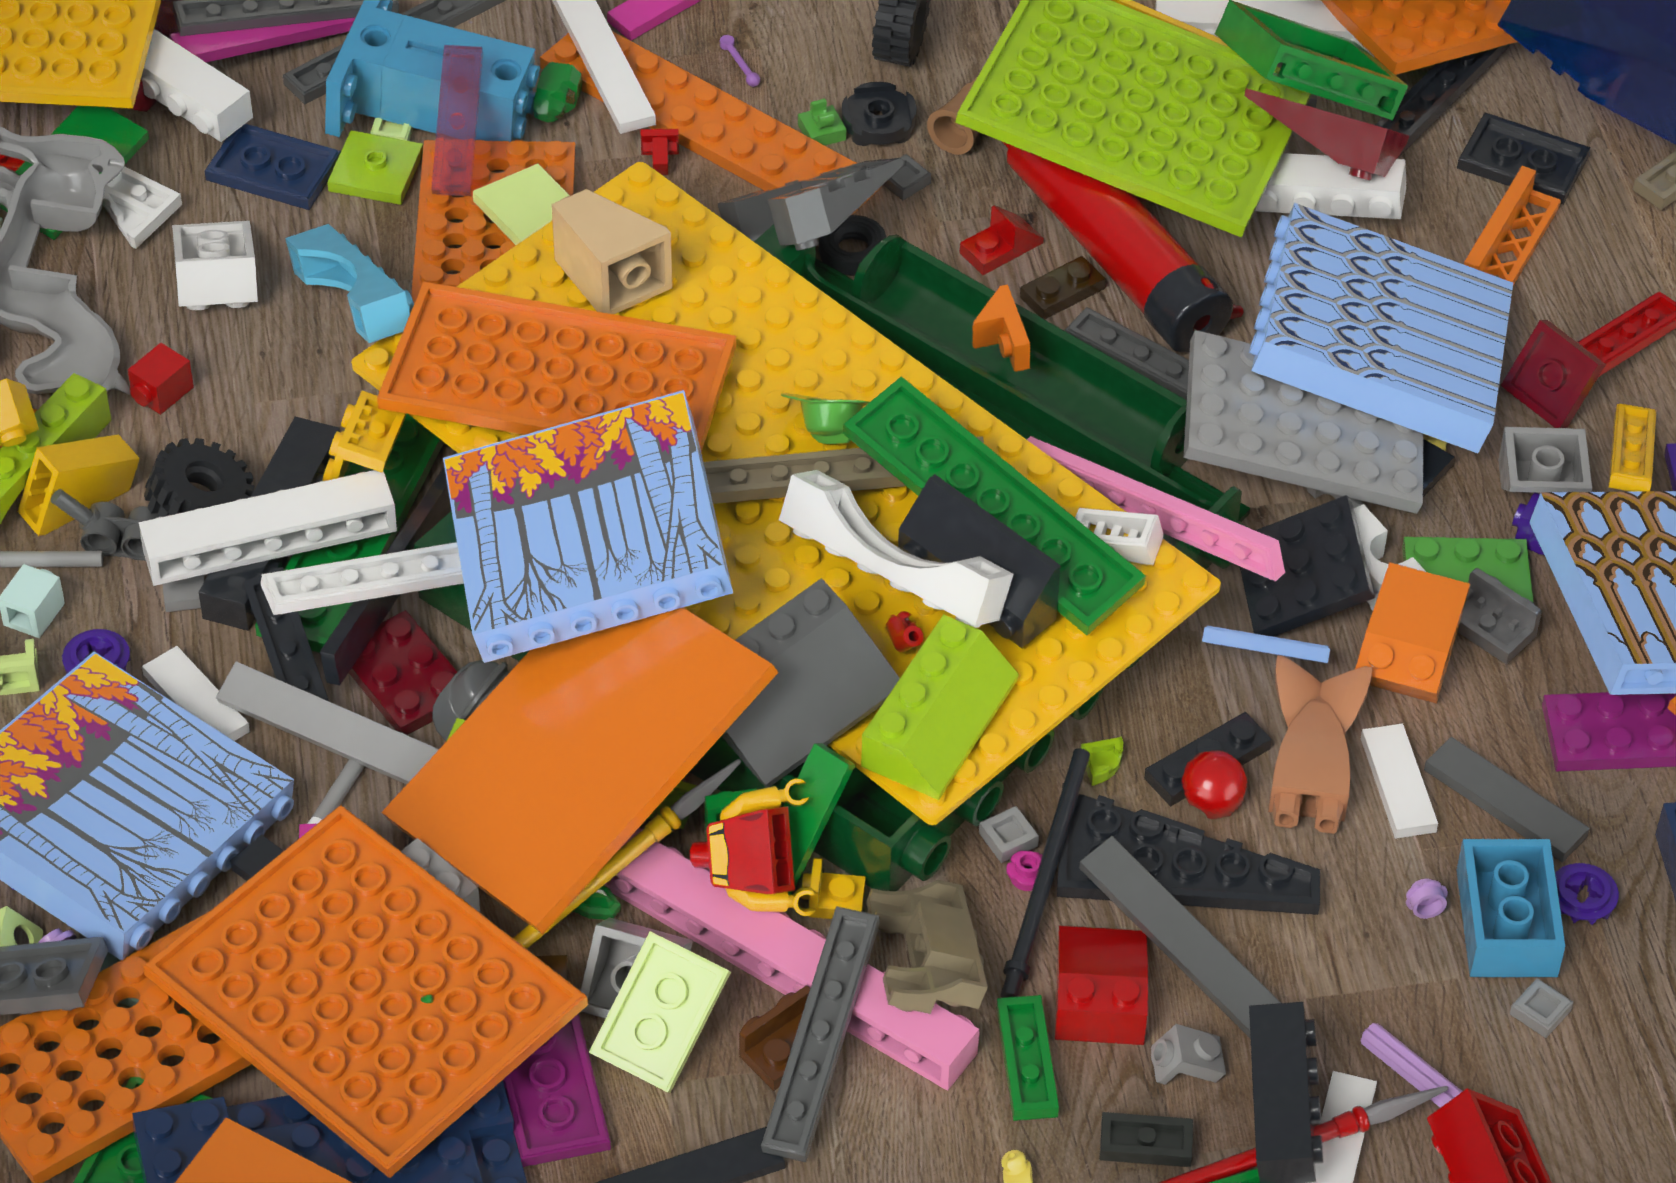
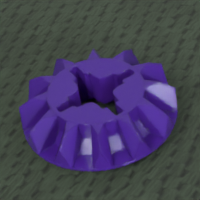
(102, 641)
(1602, 891)

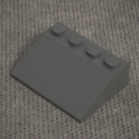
(824, 684)

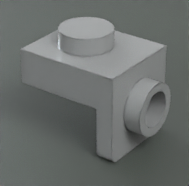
(1188, 1053)

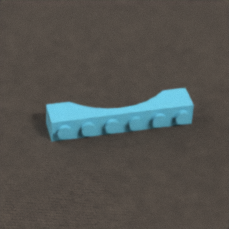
(375, 300)

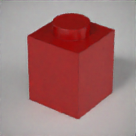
(160, 378)

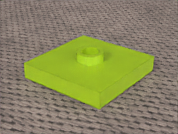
(375, 167)

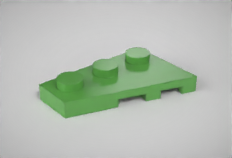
(1460, 556)

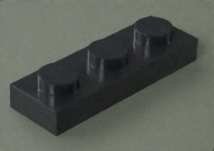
(1238, 737)

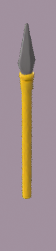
(653, 832)

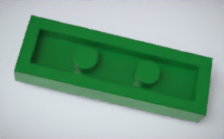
(1027, 1058)

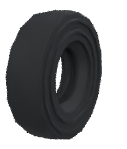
(853, 227)

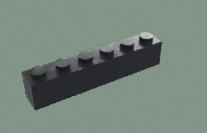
(296, 463)

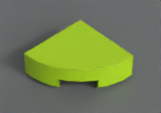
(1104, 759)

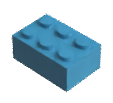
(1510, 908)

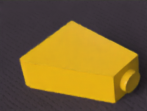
(84, 469)

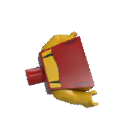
(753, 851)

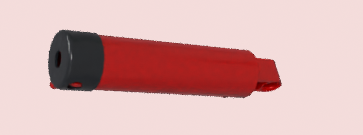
(1131, 249)

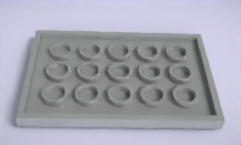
(1292, 434)

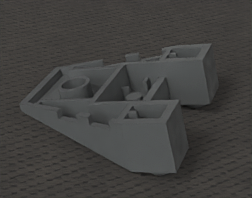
(810, 206)

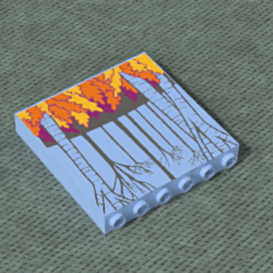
(585, 526)
(124, 804)

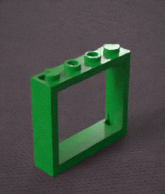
(1309, 61)

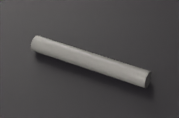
(51, 558)

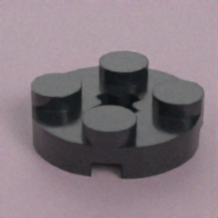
(895, 123)

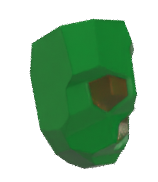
(557, 91)

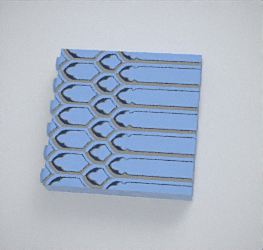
(1382, 327)

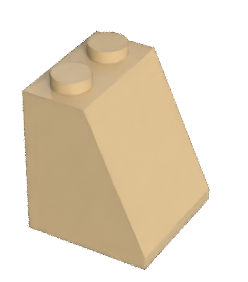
(610, 251)

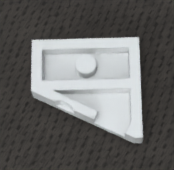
(139, 205)

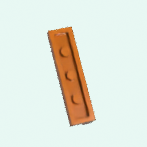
(1506, 219)

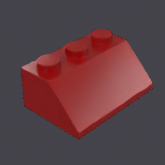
(1485, 1141)

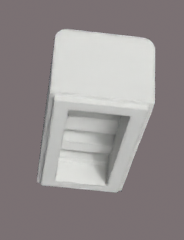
(1142, 529)

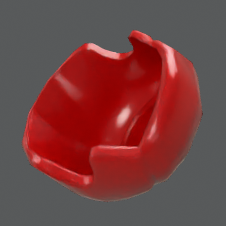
(1215, 783)

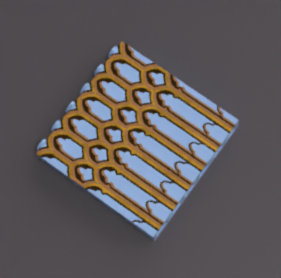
(1618, 579)

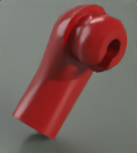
(903, 632)

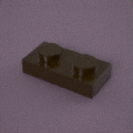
(1062, 287)

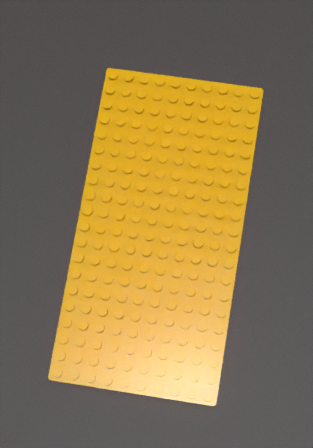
(812, 346)

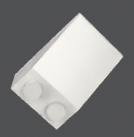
(215, 264)

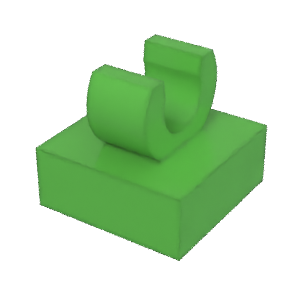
(822, 123)

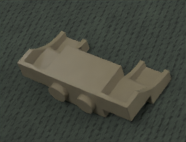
(939, 947)

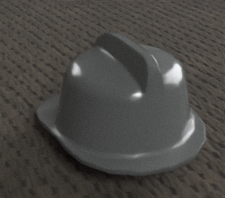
(466, 693)

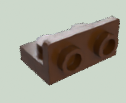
(768, 1039)

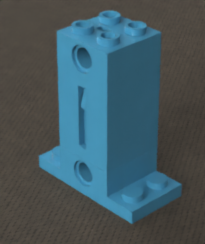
(395, 69)

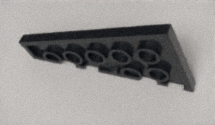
(1185, 862)

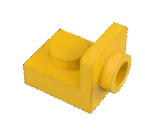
(833, 891)

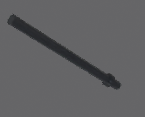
(1017, 968)

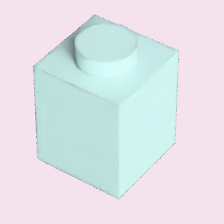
(31, 600)

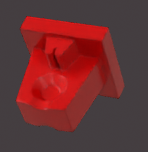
(660, 144)

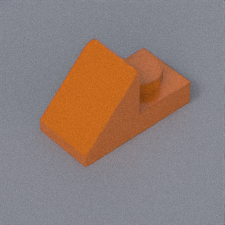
(1002, 325)

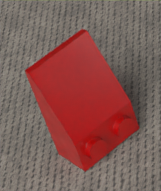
(1101, 985)

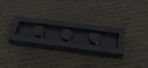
(285, 642)

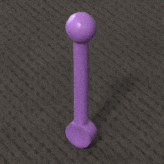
(727, 43)

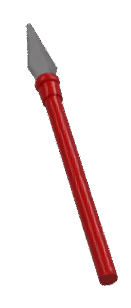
(1340, 1126)

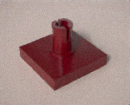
(1553, 374)

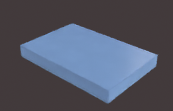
(1266, 644)

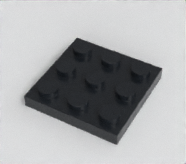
(1321, 567)

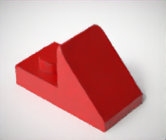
(1001, 242)

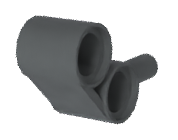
(106, 526)

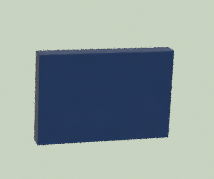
(273, 166)

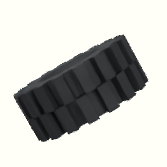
(899, 30)
(177, 466)

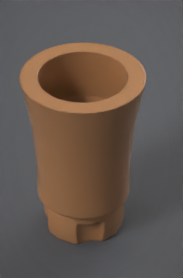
(943, 129)

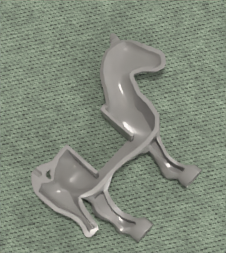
(63, 195)

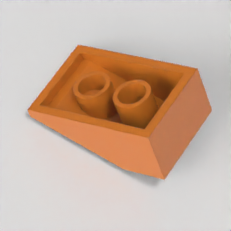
(1413, 631)

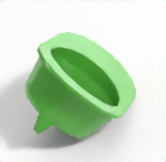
(826, 417)

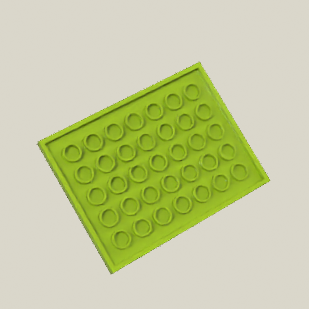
(1133, 107)

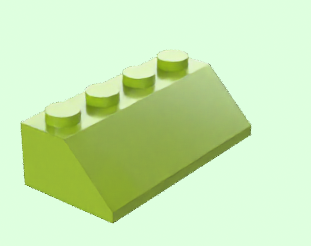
(938, 709)

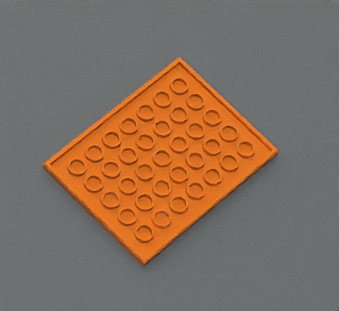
(576, 756)
(324, 979)

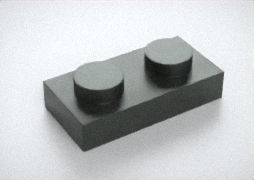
(1146, 1139)

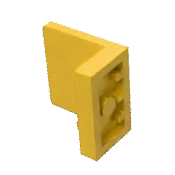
(366, 438)

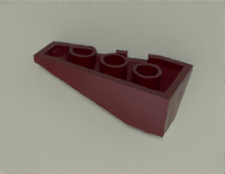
(1345, 140)

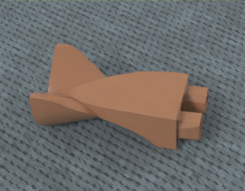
(1314, 757)

